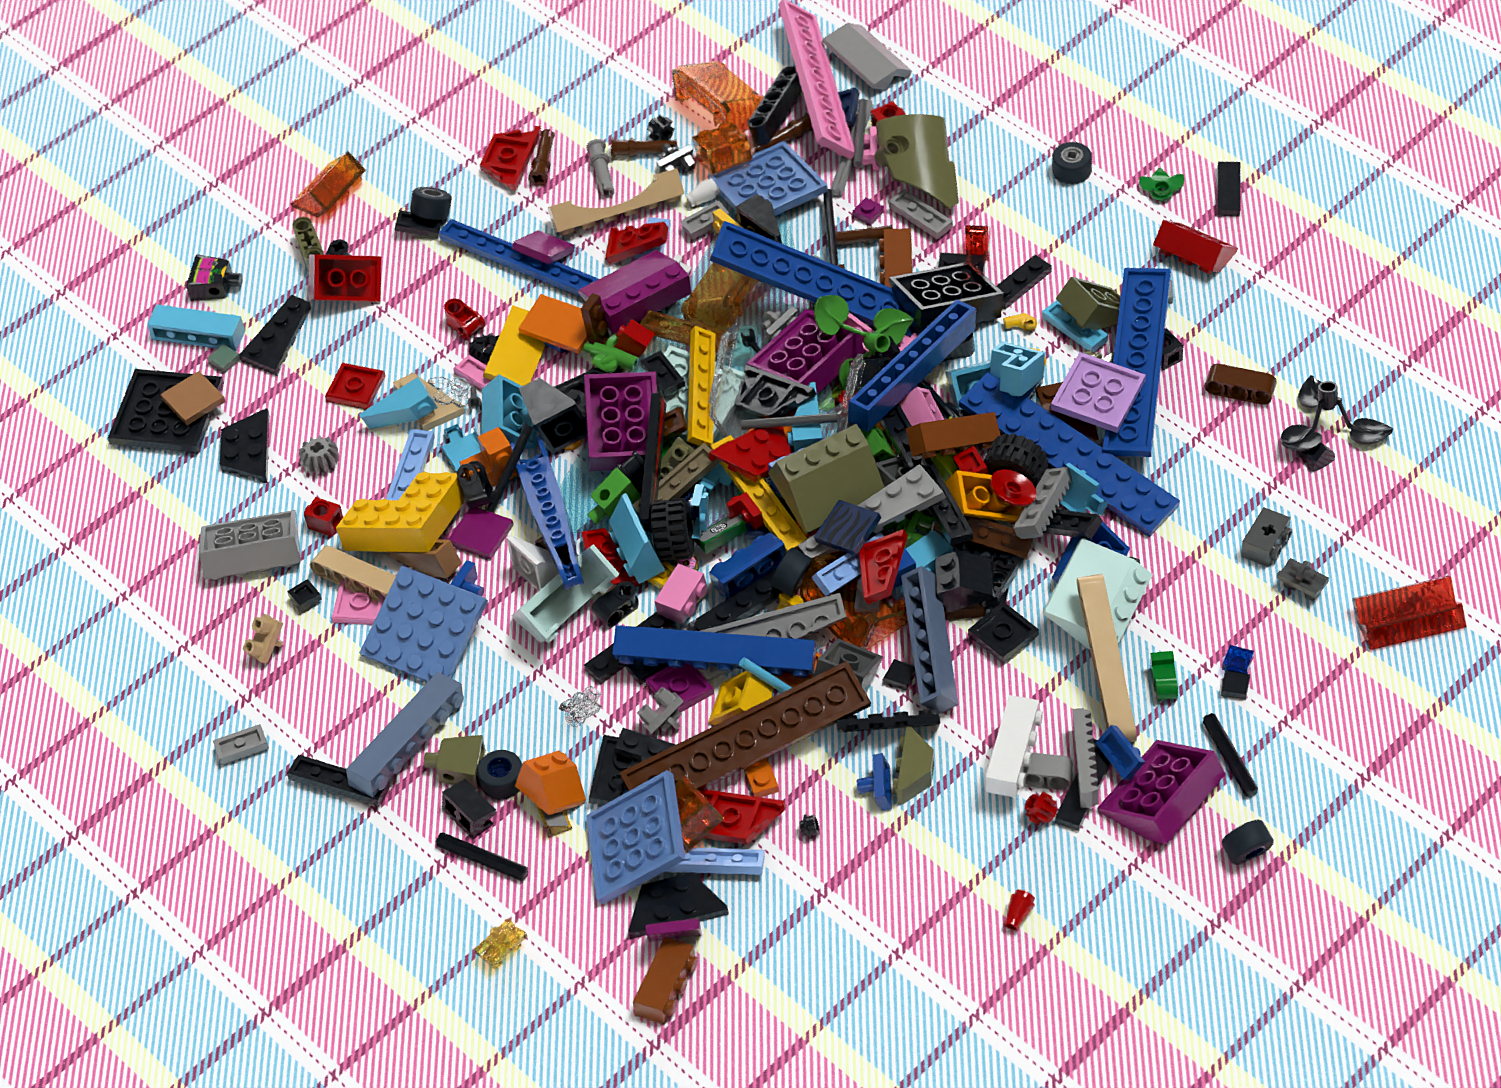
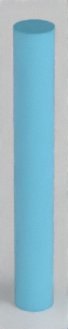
(764, 675)

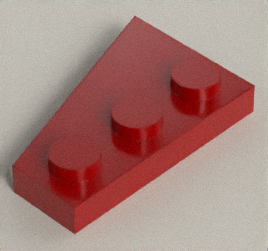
(635, 241)
(880, 565)

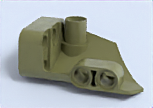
(918, 155)

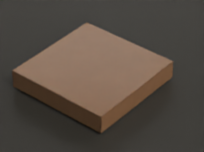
(193, 398)

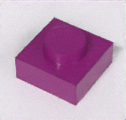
(868, 211)

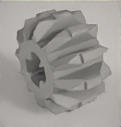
(318, 455)

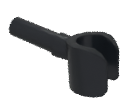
(750, 340)

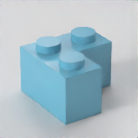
(1016, 367)

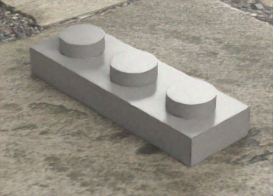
(920, 214)

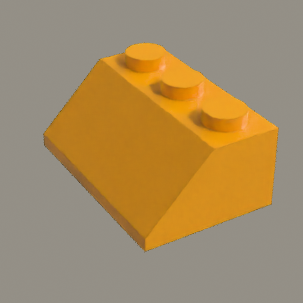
(977, 498)

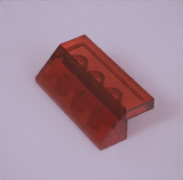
(1408, 612)

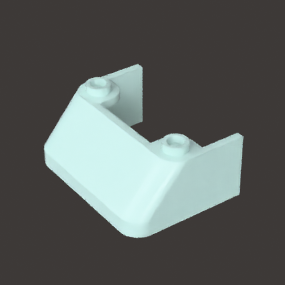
(554, 604)

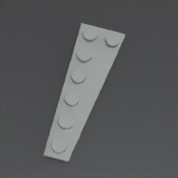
(899, 498)
(789, 622)

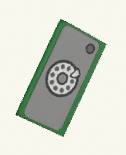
(721, 533)

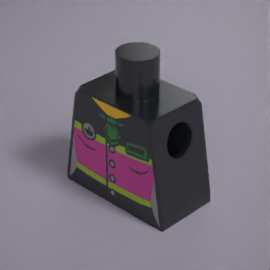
(211, 278)

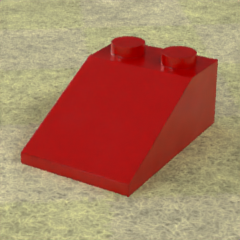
(344, 278)

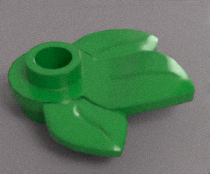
(1161, 184)

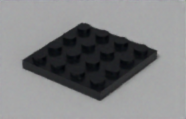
(149, 421)

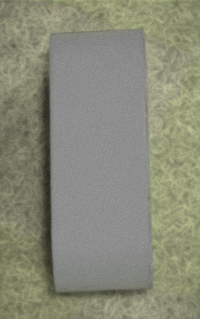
(1049, 771)

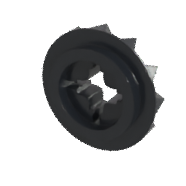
(476, 347)

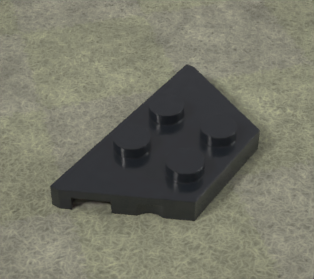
(769, 394)
(246, 446)
(674, 900)

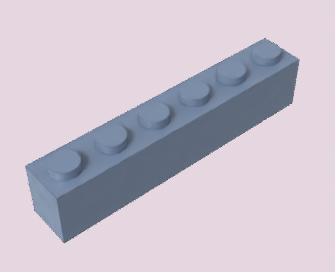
(929, 641)
(405, 734)

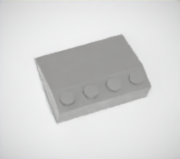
(249, 545)

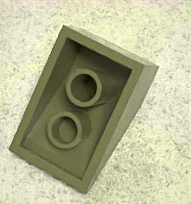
(1090, 303)

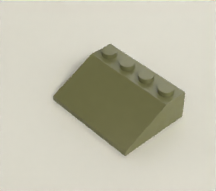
(824, 473)

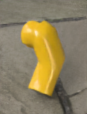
(1021, 320)

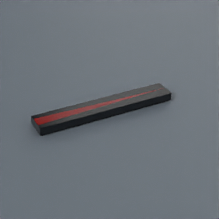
(652, 458)

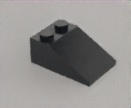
(758, 217)

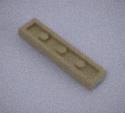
(684, 475)

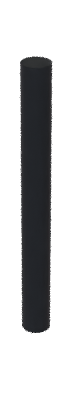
(510, 466)

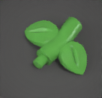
(608, 357)

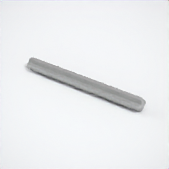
(846, 164)

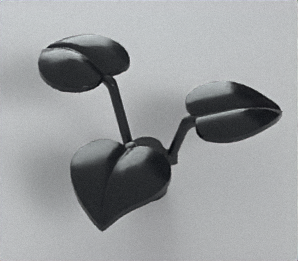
(1325, 396)

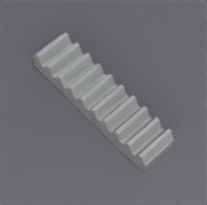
(1049, 494)
(1085, 758)

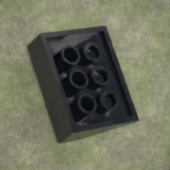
(932, 291)

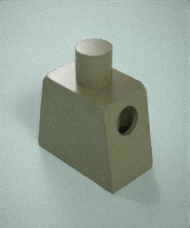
(457, 759)

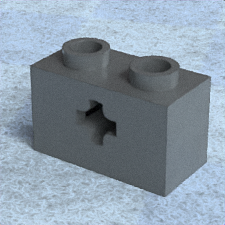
(1266, 537)

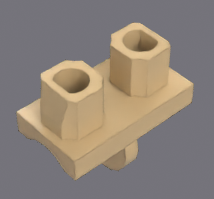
(265, 638)

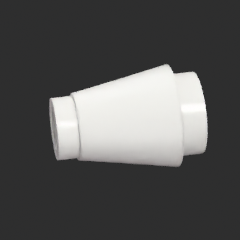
(703, 192)

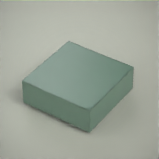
(223, 358)

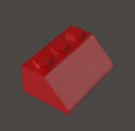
(1193, 246)

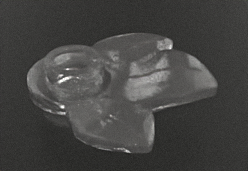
(450, 391)

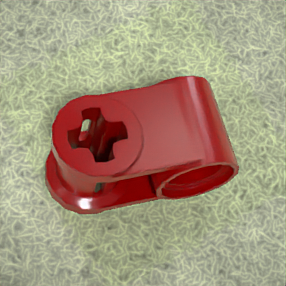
(462, 318)

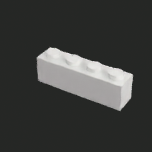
(1013, 745)

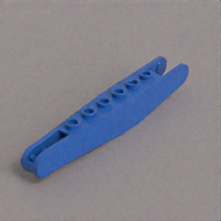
(549, 511)

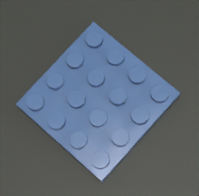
(774, 175)
(423, 625)
(635, 837)

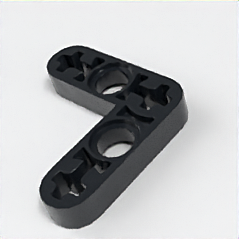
(1004, 568)

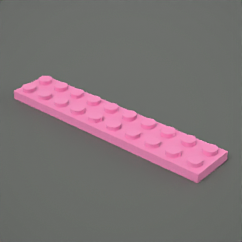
(816, 79)

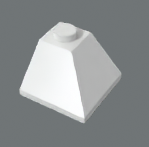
(531, 562)

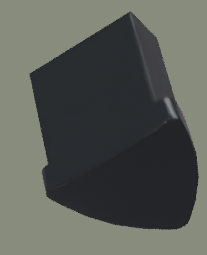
(1317, 457)

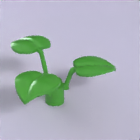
(833, 310)

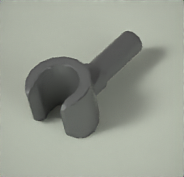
(474, 399)

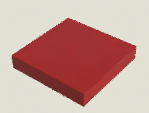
(355, 386)

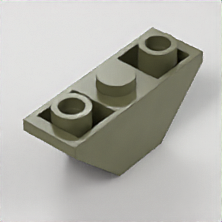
(914, 766)

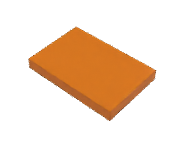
(555, 324)

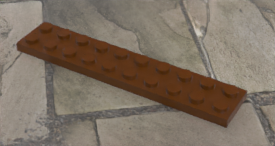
(757, 731)

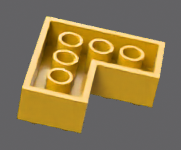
(405, 523)

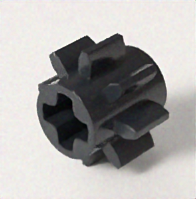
(660, 128)

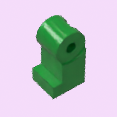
(1164, 675)

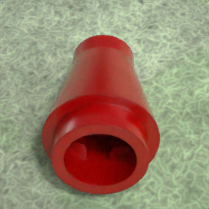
(1019, 907)

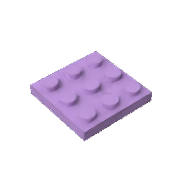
(1098, 392)

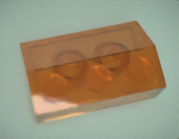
(330, 186)

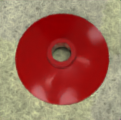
(1013, 488)

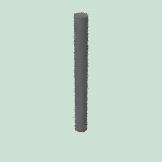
(860, 133)
(789, 421)

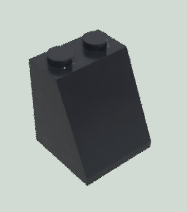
(553, 415)

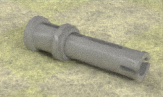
(599, 161)

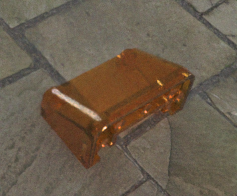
(717, 91)
(718, 297)
(857, 628)

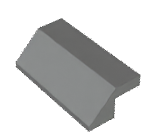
(866, 55)

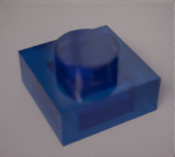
(1238, 659)

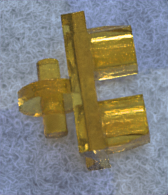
(500, 943)

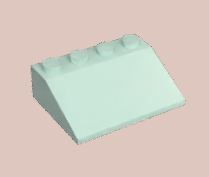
(1124, 584)

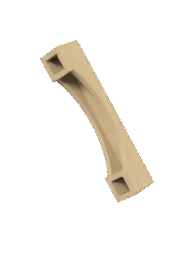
(663, 187)

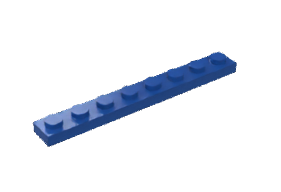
(502, 253)

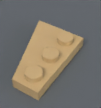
(438, 416)

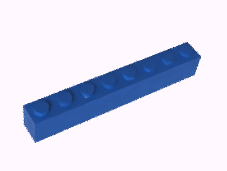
(911, 365)
(713, 650)

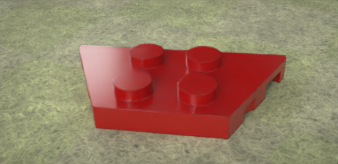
(509, 156)
(753, 452)
(743, 815)

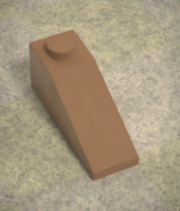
(439, 562)

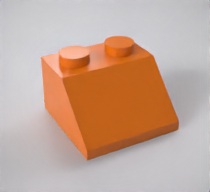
(551, 782)

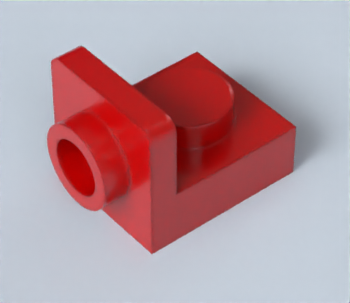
(970, 461)
(747, 508)

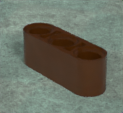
(1240, 384)

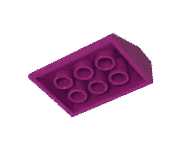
(639, 287)
(806, 353)
(617, 416)
(1164, 790)

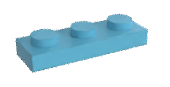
(1087, 338)

